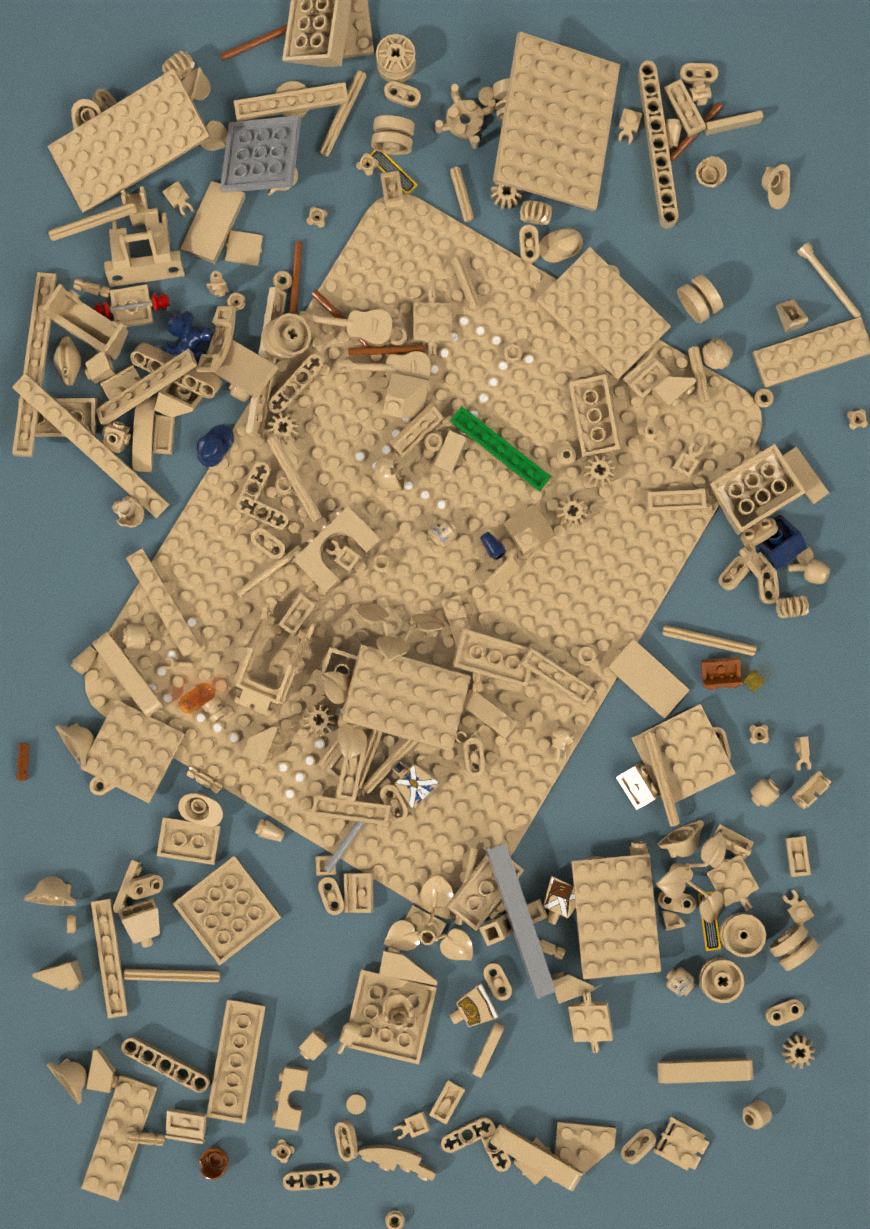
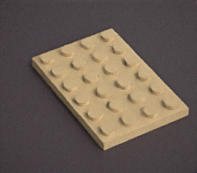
(603, 313)
(405, 698)
(616, 916)

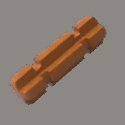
(22, 761)

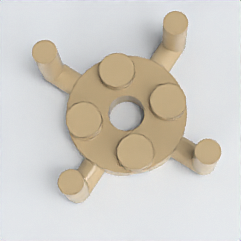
(462, 108)

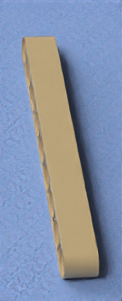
(659, 135)

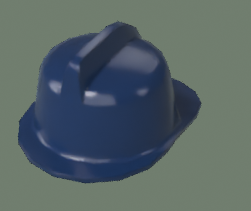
(214, 445)

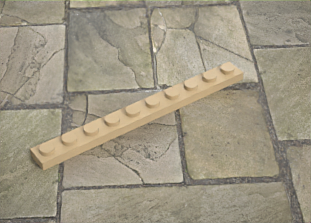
(34, 364)
(90, 445)

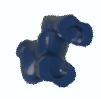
(181, 326)

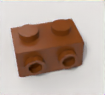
(721, 673)

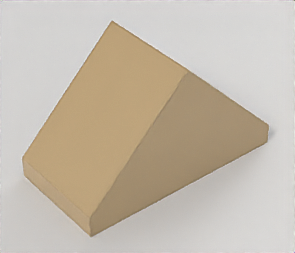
(791, 315)

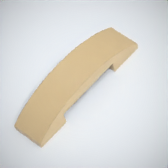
(221, 340)
(143, 435)

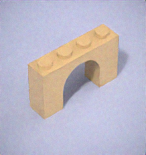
(346, 524)

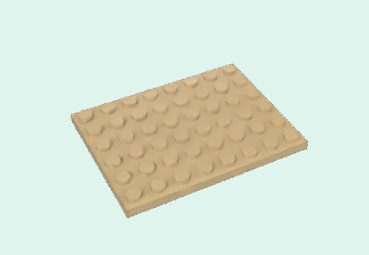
(556, 122)

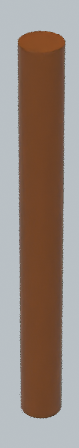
(253, 43)
(684, 144)
(295, 277)
(332, 310)
(385, 350)

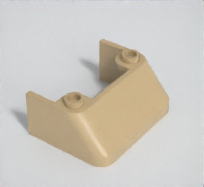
(85, 323)

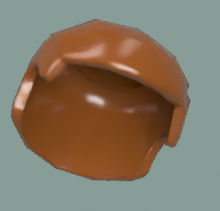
(214, 1163)

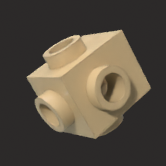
(116, 436)

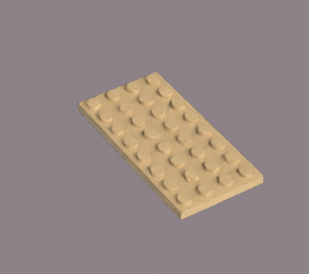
(129, 141)

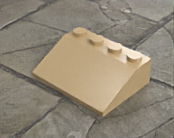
(316, 32)
(756, 489)

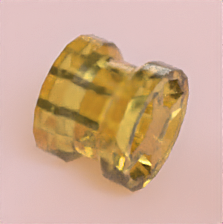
(753, 681)

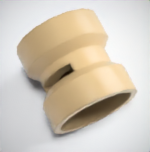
(215, 710)

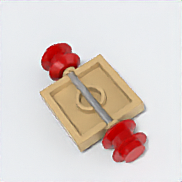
(133, 305)

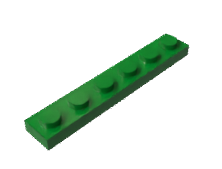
(500, 449)

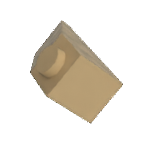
(489, 713)
(400, 966)

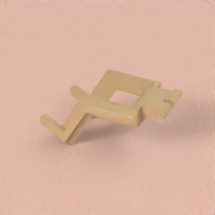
(257, 692)

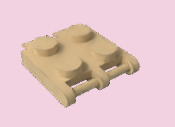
(682, 1145)

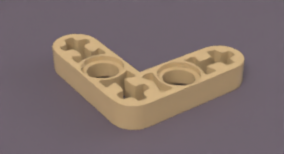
(252, 499)
(484, 1135)

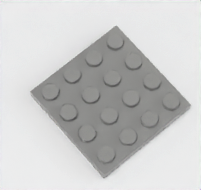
(260, 154)

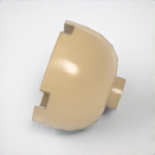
(389, 473)

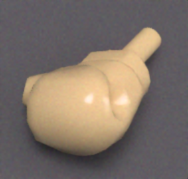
(561, 738)
(350, 1033)

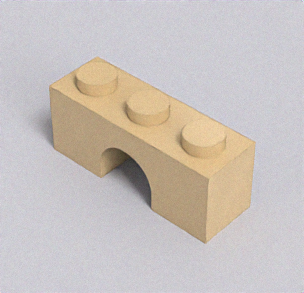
(292, 1079)

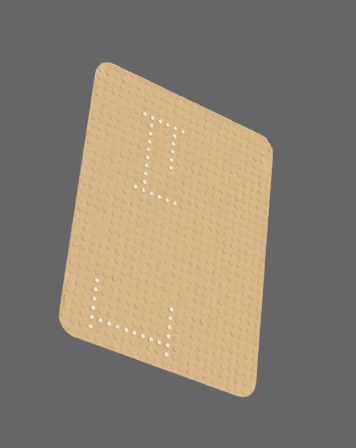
(571, 592)

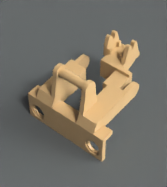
(142, 268)

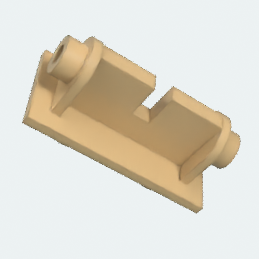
(218, 285)
(805, 795)
(735, 842)

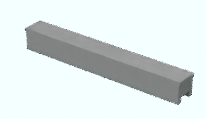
(520, 920)

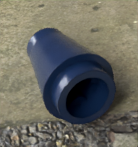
(493, 546)

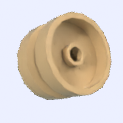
(392, 135)
(700, 298)
(286, 336)
(753, 938)
(793, 946)
(732, 981)

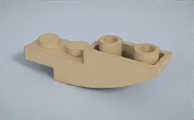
(389, 1156)

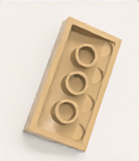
(213, 223)
(81, 408)
(595, 416)

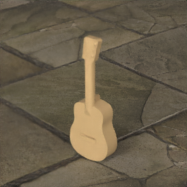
(371, 326)
(411, 364)

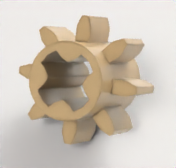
(700, 93)

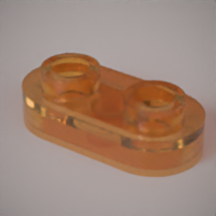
(196, 697)

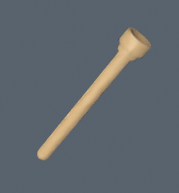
(807, 252)

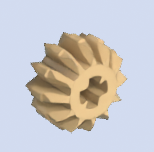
(181, 62)
(505, 200)
(535, 212)
(291, 427)
(592, 467)
(578, 515)
(792, 606)
(323, 715)
(795, 1058)

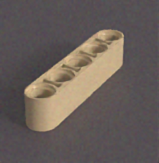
(151, 358)
(127, 674)
(156, 1064)
(705, 1070)
(536, 1157)

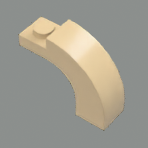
(500, 927)

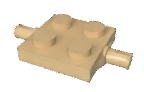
(432, 322)
(733, 881)
(590, 1021)

